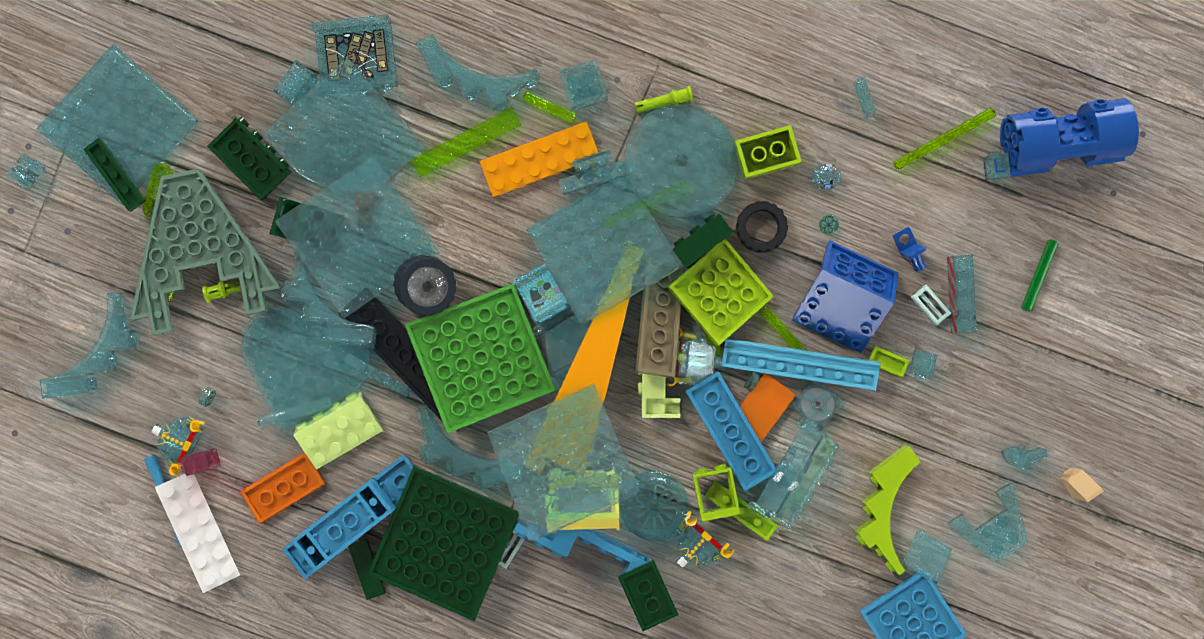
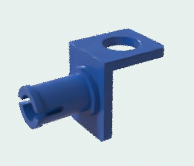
(911, 249)

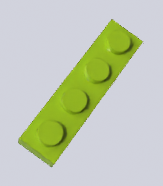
(721, 496)

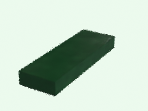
(363, 559)

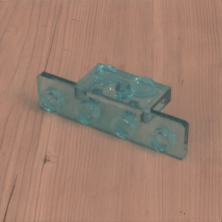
(592, 171)

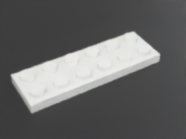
(197, 531)

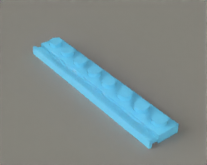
(801, 364)

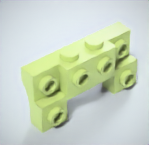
(653, 397)

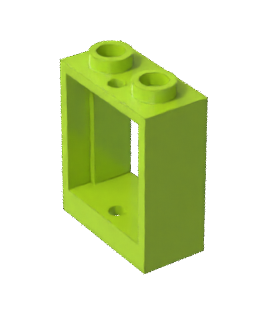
(718, 512)

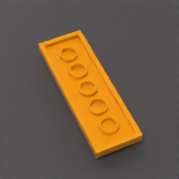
(538, 159)

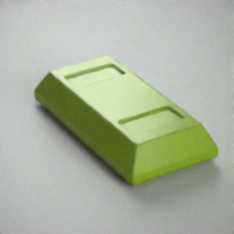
(889, 361)

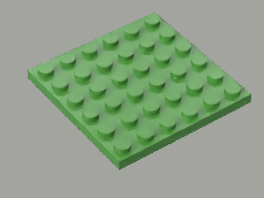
(479, 358)

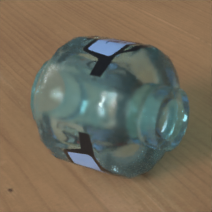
(826, 176)

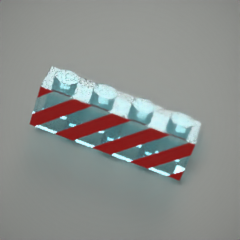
(961, 294)

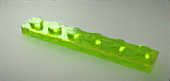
(466, 142)

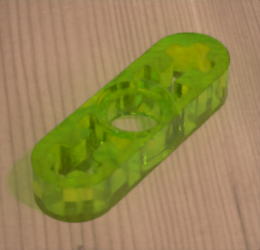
(152, 184)

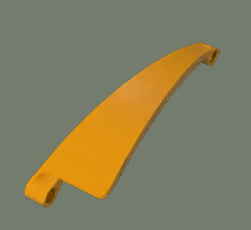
(596, 354)

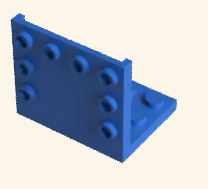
(848, 297)

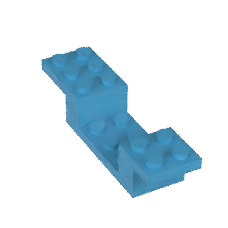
(349, 519)
(564, 539)

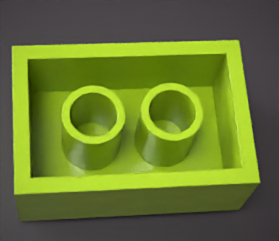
(767, 152)

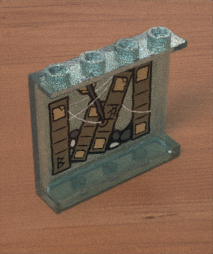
(364, 41)

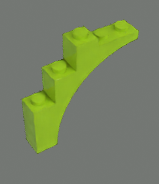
(876, 530)

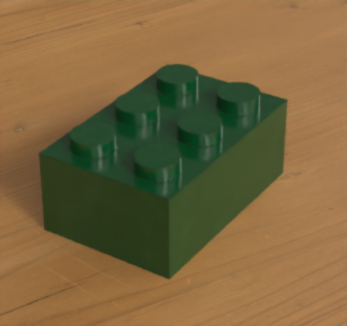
(702, 239)

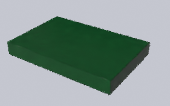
(648, 595)

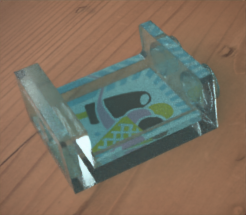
(540, 293)

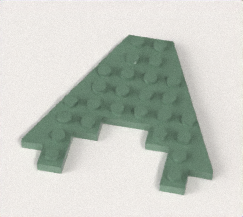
(190, 232)

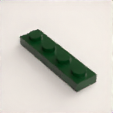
(114, 174)

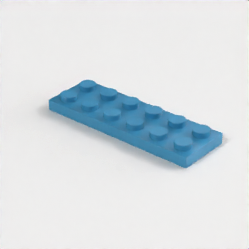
(731, 431)

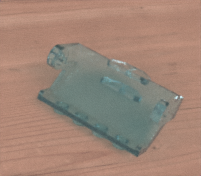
(796, 474)

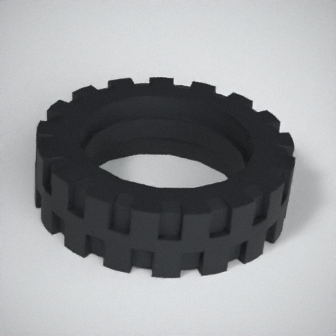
(767, 207)

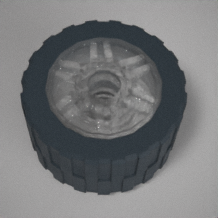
(439, 288)

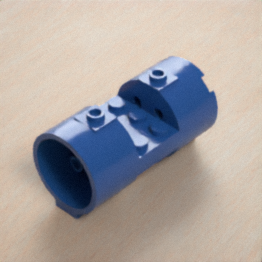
(1098, 135)

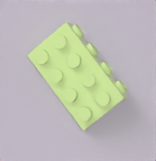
(337, 430)

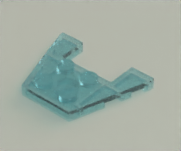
(999, 534)

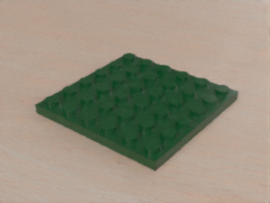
(444, 543)

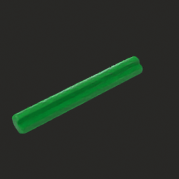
(1039, 275)

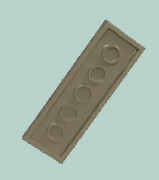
(659, 329)

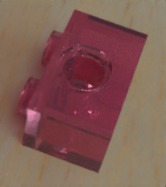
(200, 462)

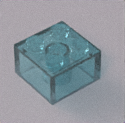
(583, 85)

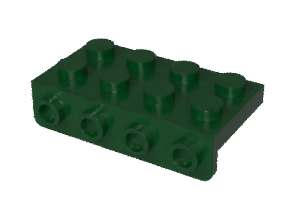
(250, 158)

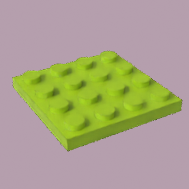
(720, 292)

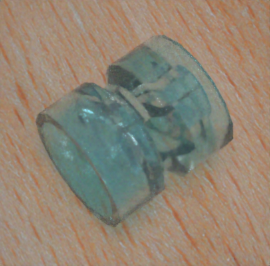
(25, 171)

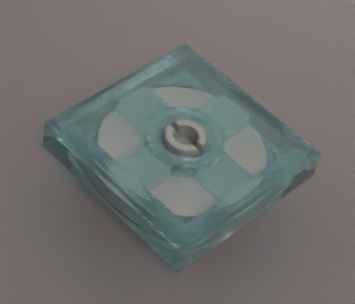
(817, 403)

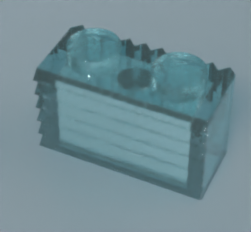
(296, 83)

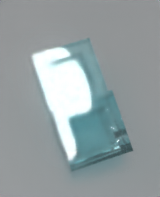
(1020, 457)

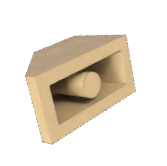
(1080, 485)

